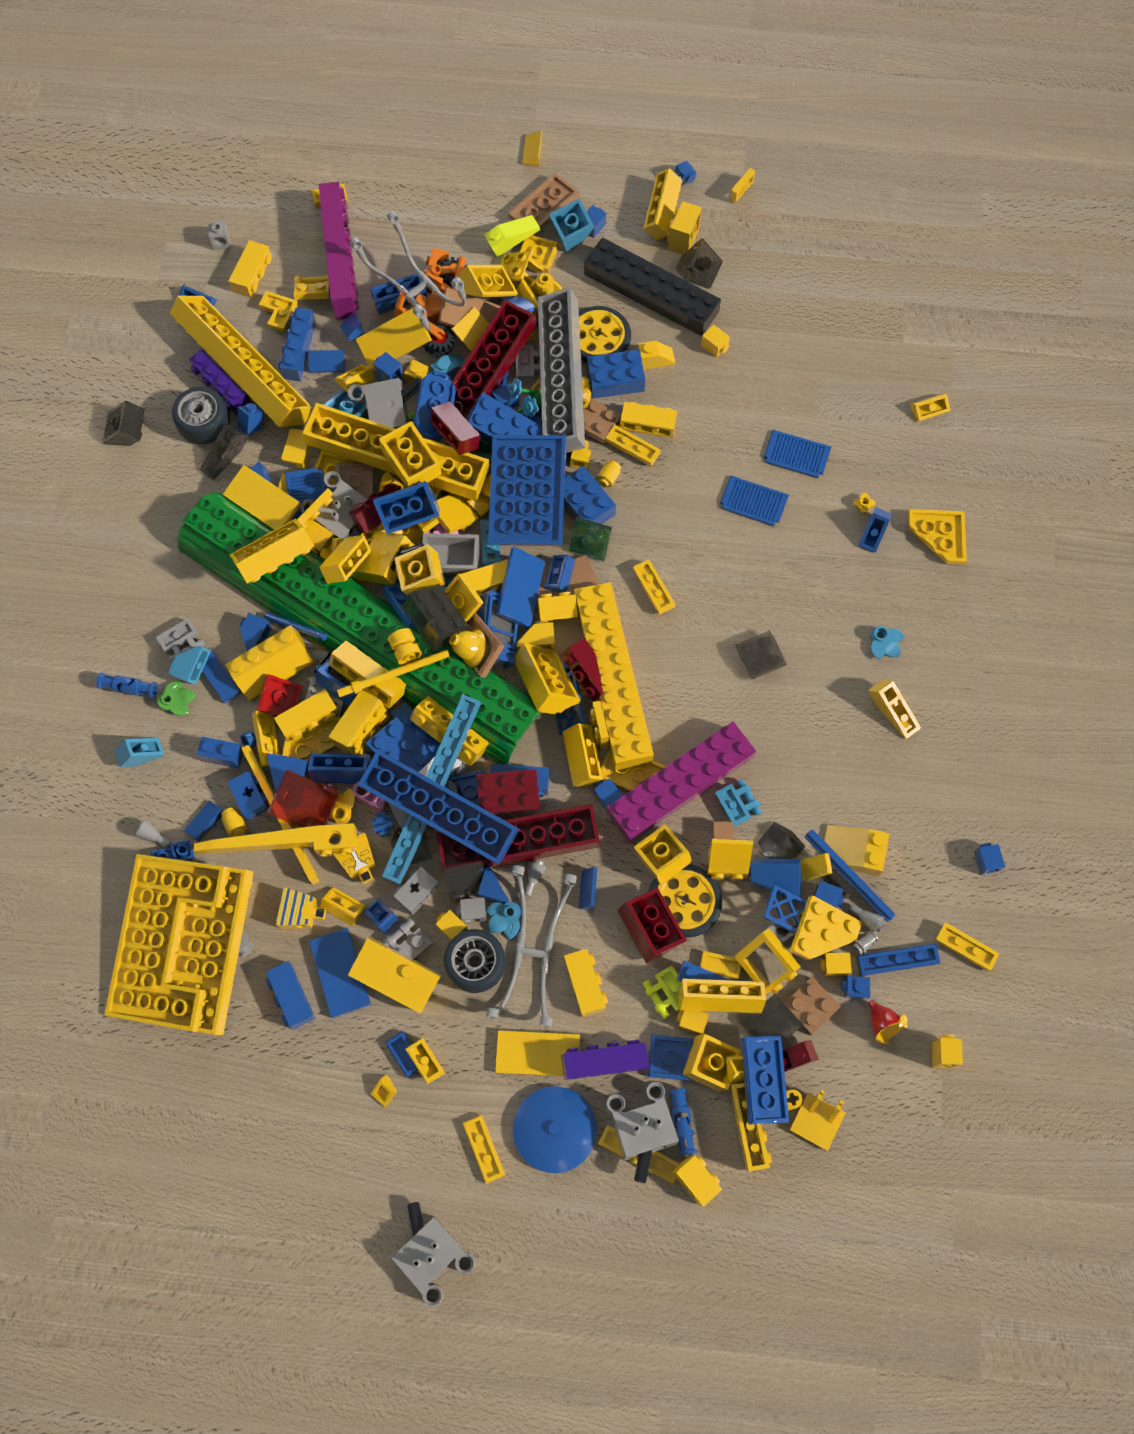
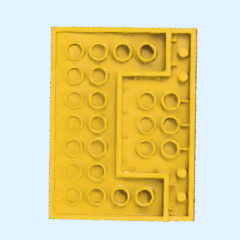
(179, 944)

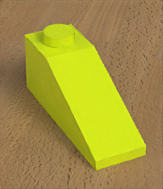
(511, 233)

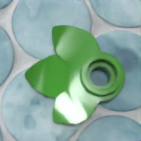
(179, 698)

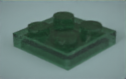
(590, 539)

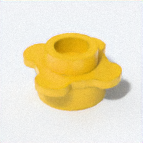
(864, 508)

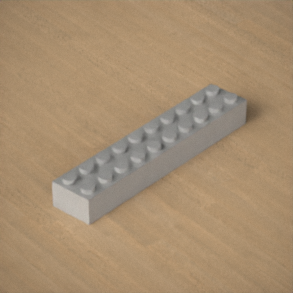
(561, 368)

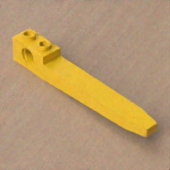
(313, 836)

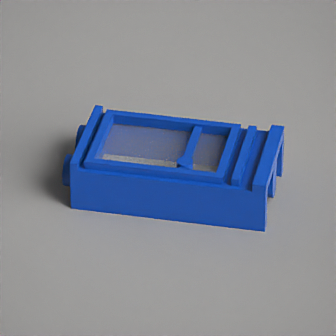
(503, 629)

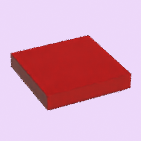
(278, 696)

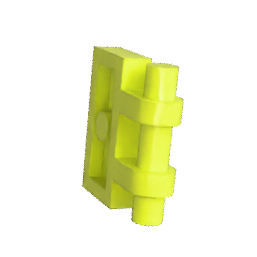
(670, 986)

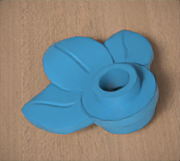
(888, 644)
(502, 921)

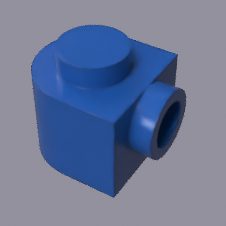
(685, 172)

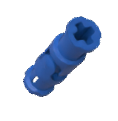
(127, 685)
(683, 1131)

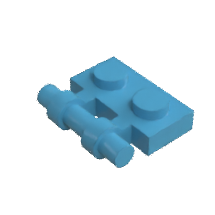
(732, 804)

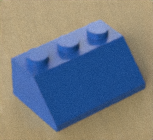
(407, 507)

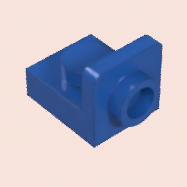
(856, 987)

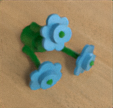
(531, 404)

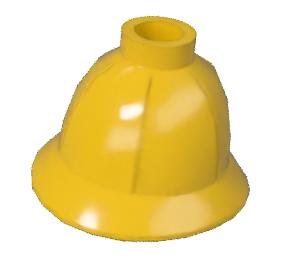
(469, 646)

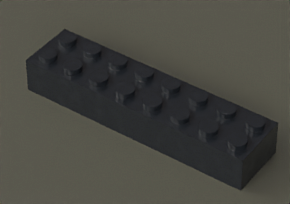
(652, 286)

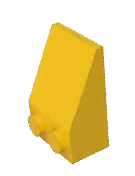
(859, 847)
(729, 859)

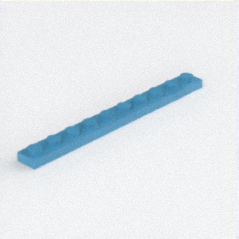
(438, 772)

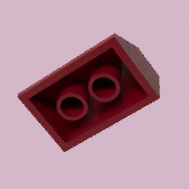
(651, 925)

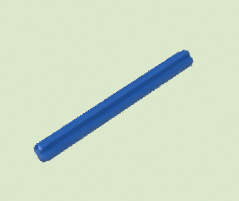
(850, 876)

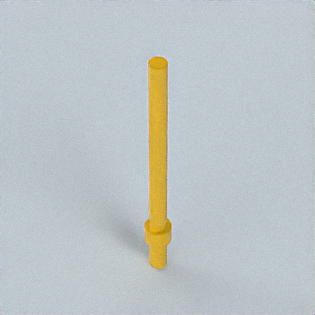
(357, 686)

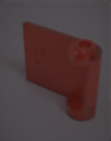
(303, 801)

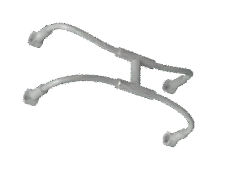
(418, 310)
(545, 1022)

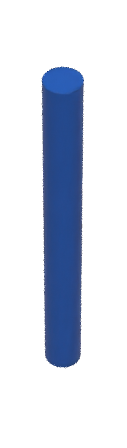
(301, 628)

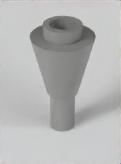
(148, 832)
(535, 871)
(871, 920)

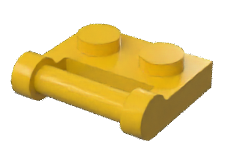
(311, 287)

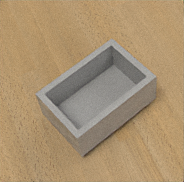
(456, 552)

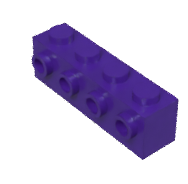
(216, 378)
(604, 1061)

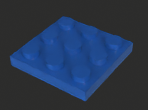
(405, 742)

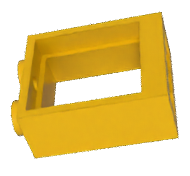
(780, 952)

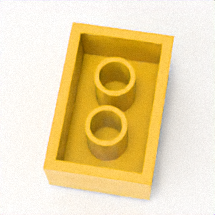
(410, 455)
(359, 724)

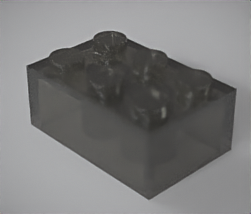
(434, 616)

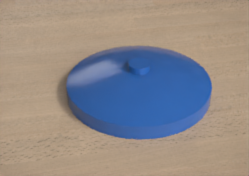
(554, 1129)

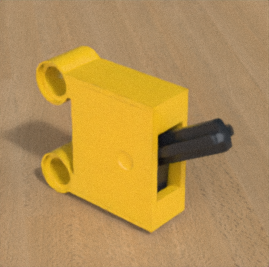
(380, 562)

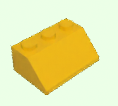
(487, 281)

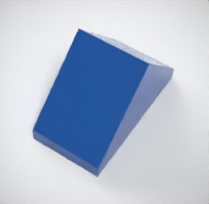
(491, 889)
(381, 915)

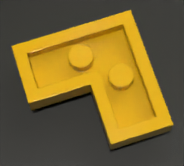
(280, 307)

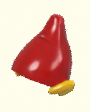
(885, 1022)

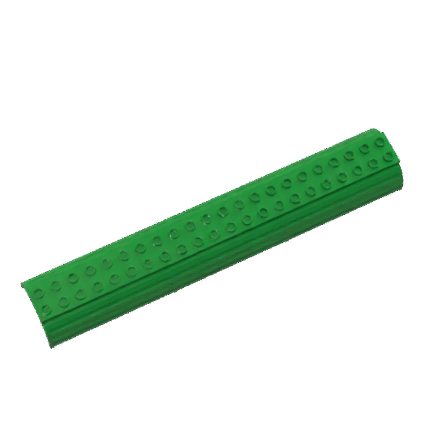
(352, 615)

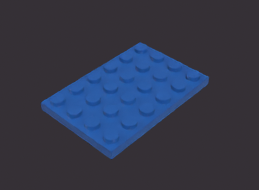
(527, 490)

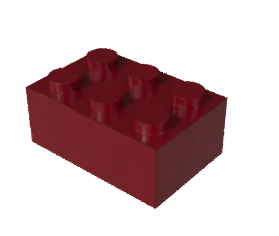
(509, 791)

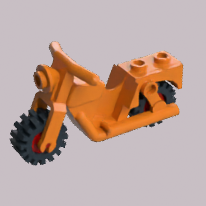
(441, 273)

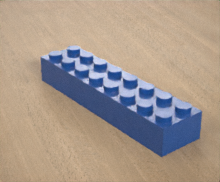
(438, 807)

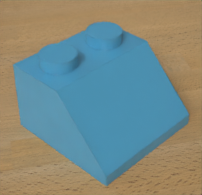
(572, 224)

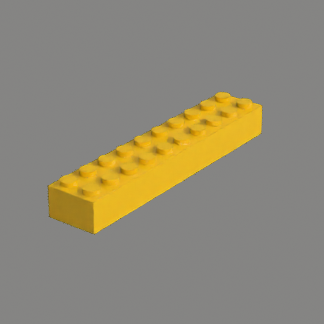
(241, 361)
(359, 441)
(621, 702)

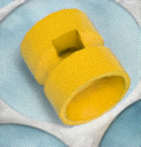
(403, 644)

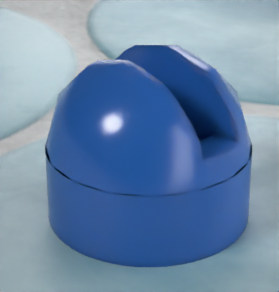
(248, 739)

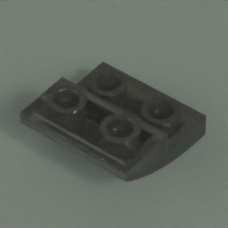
(761, 654)
(774, 1020)

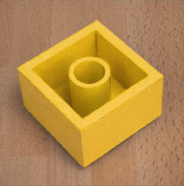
(684, 227)
(419, 569)
(663, 854)
(708, 1062)

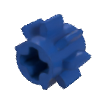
(383, 824)

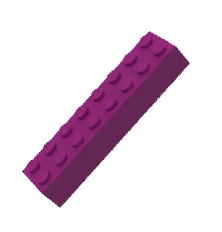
(338, 250)
(680, 782)

